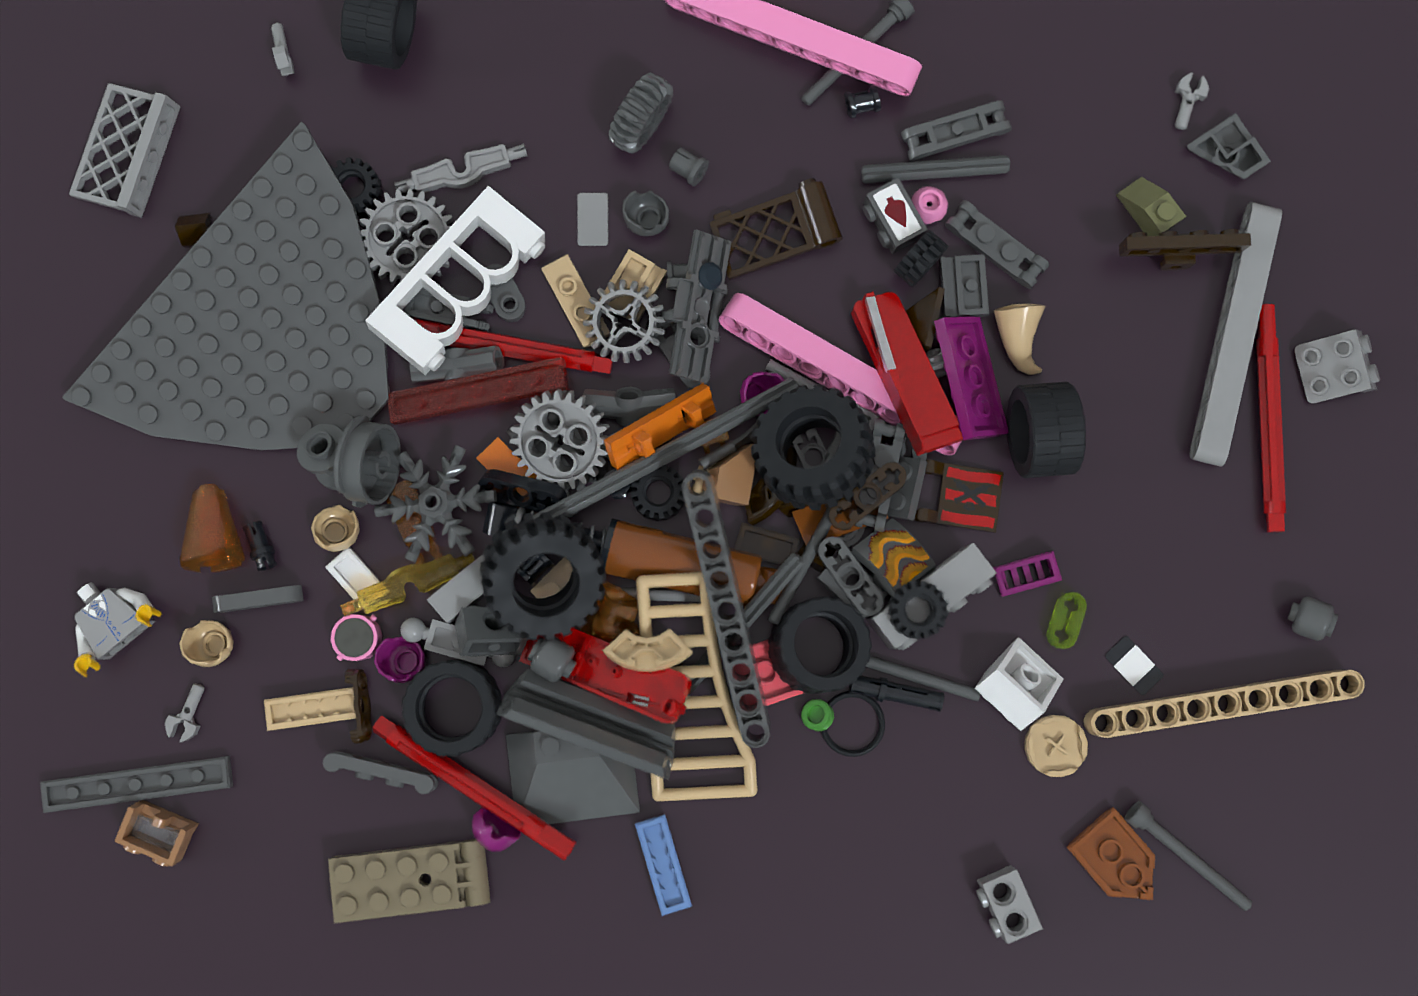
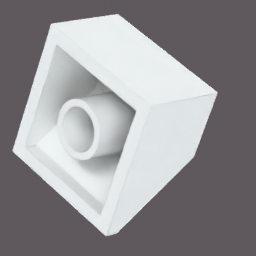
(1019, 684)

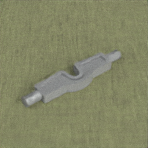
(477, 164)

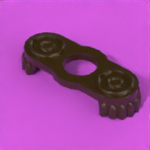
(363, 719)

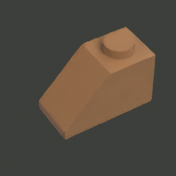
(734, 477)

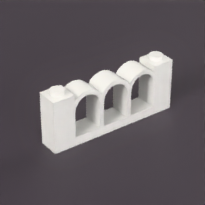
(500, 221)

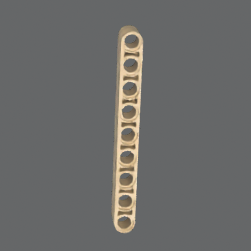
(1238, 703)

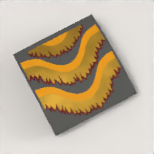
(893, 557)

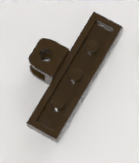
(1180, 249)

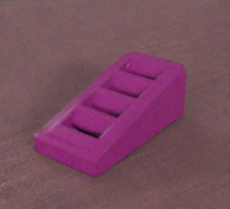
(1036, 559)

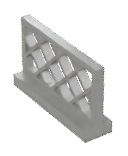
(145, 154)

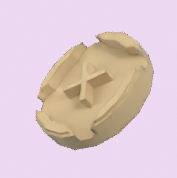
(1055, 745)

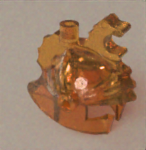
(614, 615)

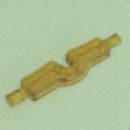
(392, 590)

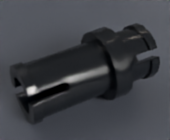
(259, 546)

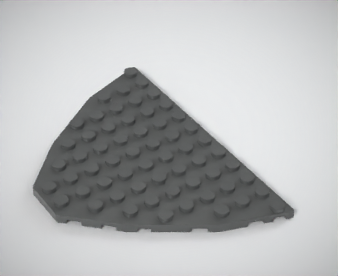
(255, 322)

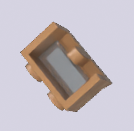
(155, 833)

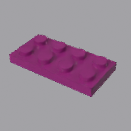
(971, 377)

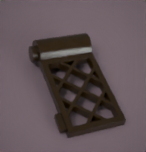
(813, 215)

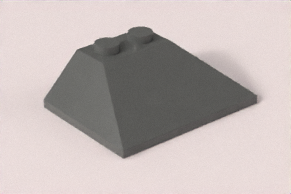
(568, 781)

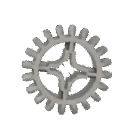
(632, 309)

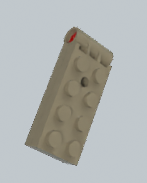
(393, 883)

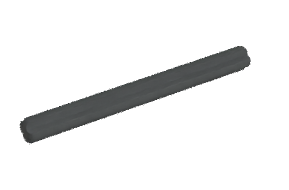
(759, 603)

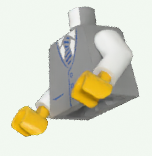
(109, 623)

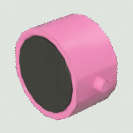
(356, 637)

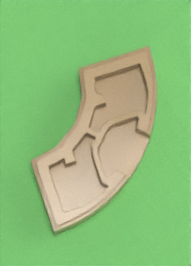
(647, 653)

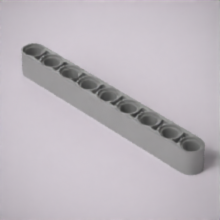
(1235, 336)

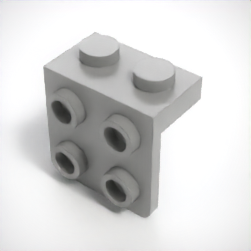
(1336, 366)

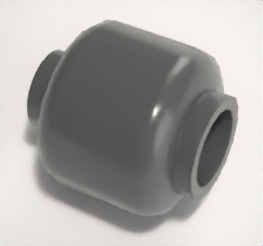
(1313, 618)
(552, 659)

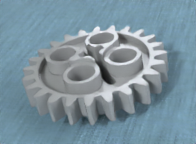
(388, 218)
(572, 414)

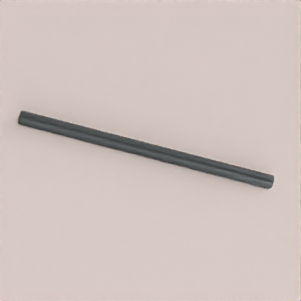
(669, 451)

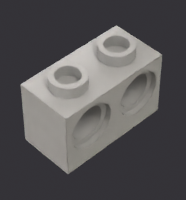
(1014, 901)

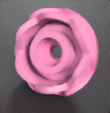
(934, 196)

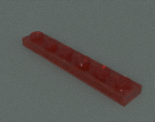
(477, 391)

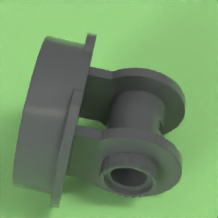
(353, 461)

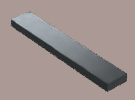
(136, 784)

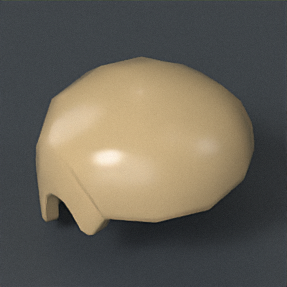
(335, 528)
(206, 643)

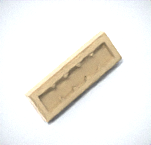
(572, 297)
(309, 709)

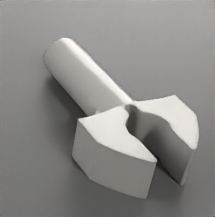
(280, 50)
(1189, 98)
(186, 715)

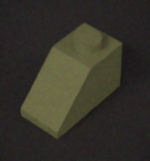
(1151, 207)

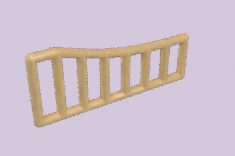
(722, 699)

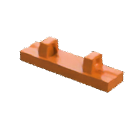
(660, 426)

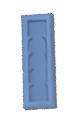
(663, 864)

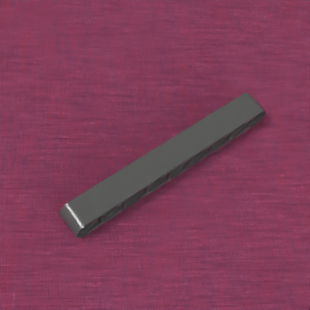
(727, 624)

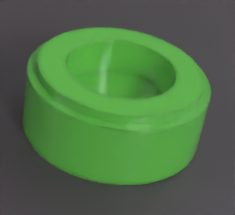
(817, 715)

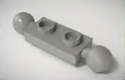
(443, 640)

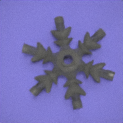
(442, 510)

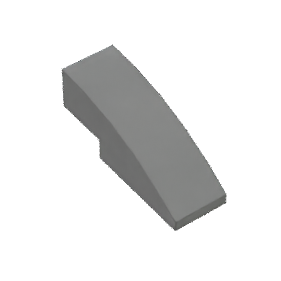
(459, 592)

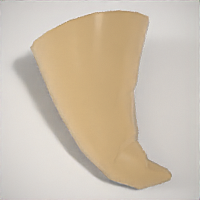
(1017, 330)

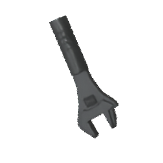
(726, 449)

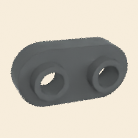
(504, 292)

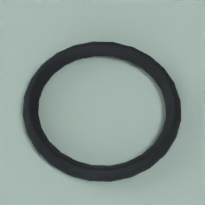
(854, 753)

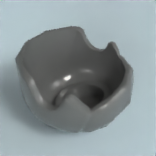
(645, 213)

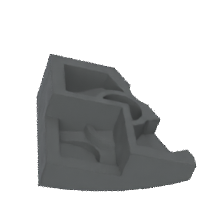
(1231, 148)

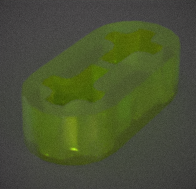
(1073, 623)

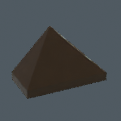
(923, 316)

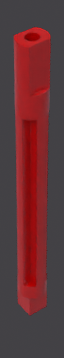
(524, 348)
(1270, 420)
(477, 790)

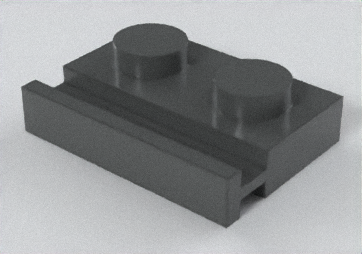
(964, 286)

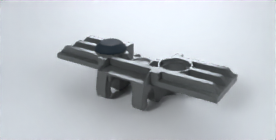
(692, 305)

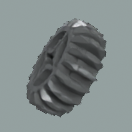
(640, 112)

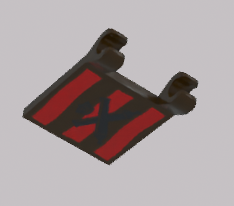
(966, 497)

